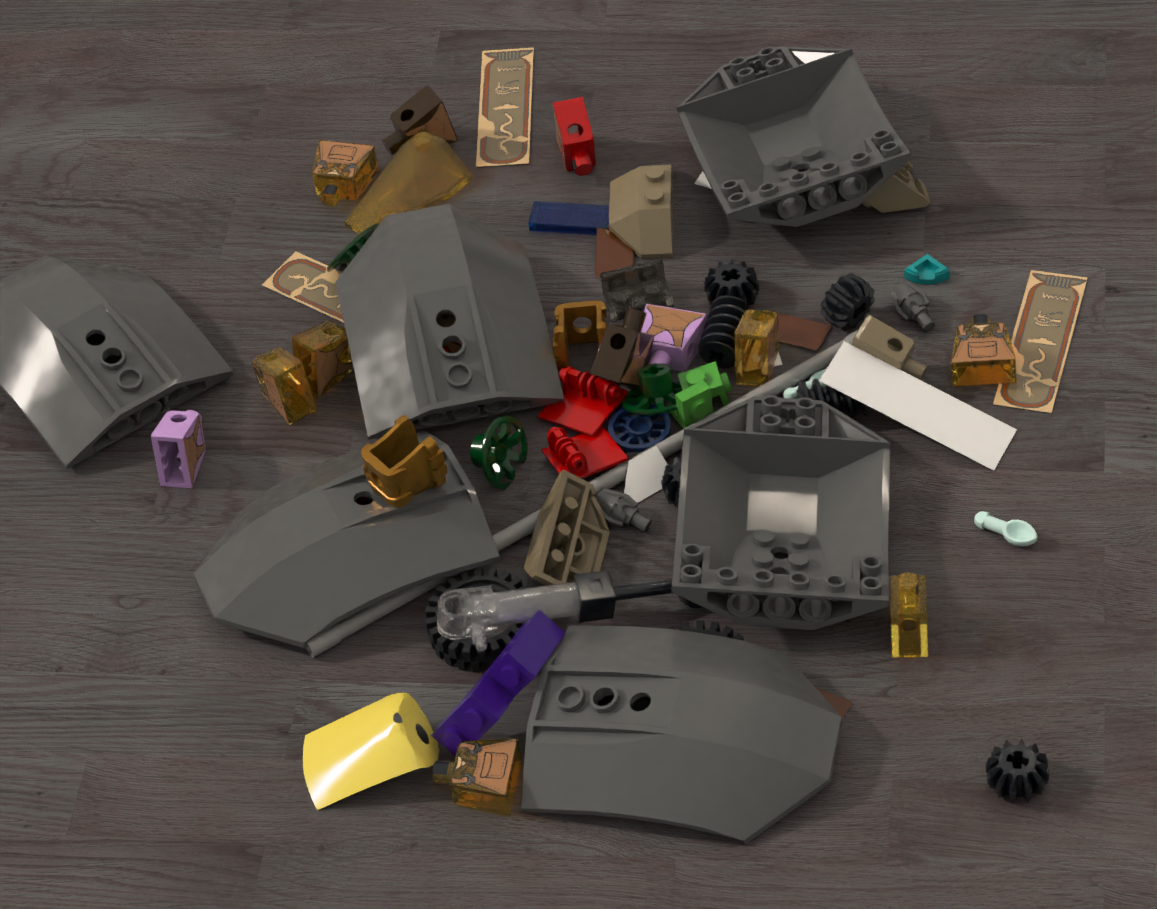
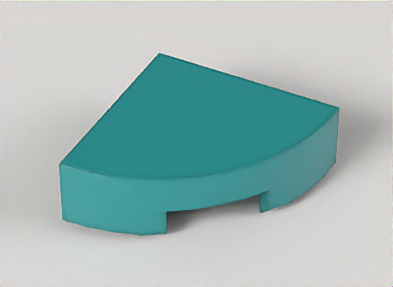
(927, 271)

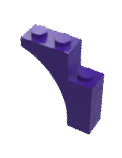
(500, 683)

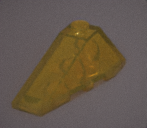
(415, 176)

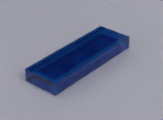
(568, 217)

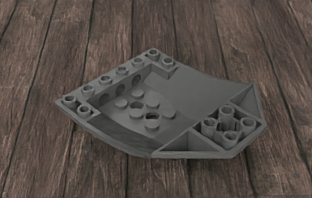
(785, 114)
(390, 304)
(64, 381)
(788, 483)
(317, 557)
(718, 750)

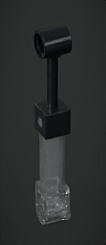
(590, 597)

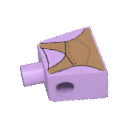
(675, 335)
(178, 437)

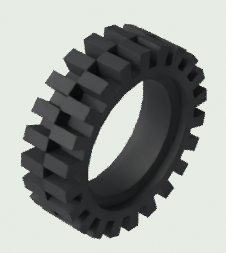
(464, 649)

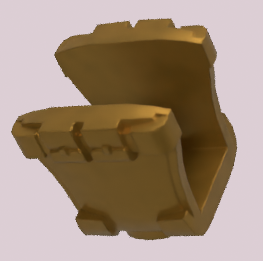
(568, 333)
(401, 466)

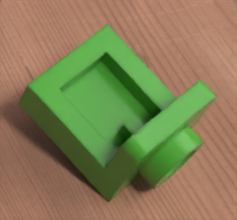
(710, 374)
(693, 404)

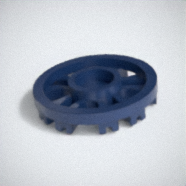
(638, 429)

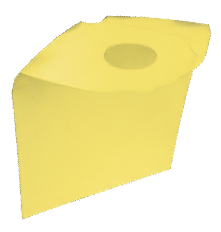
(366, 749)

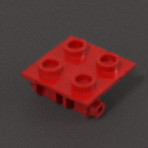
(586, 401)
(583, 453)

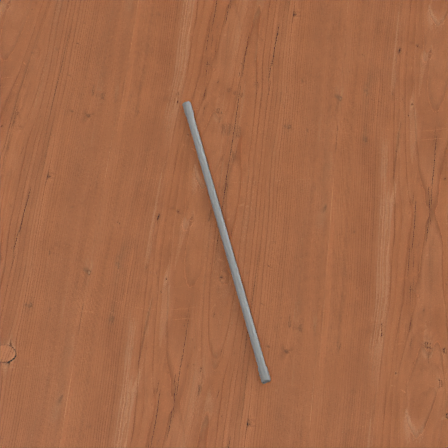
(525, 526)

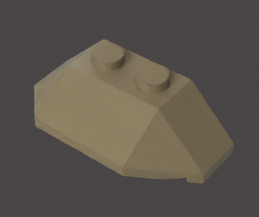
(644, 210)
(567, 533)

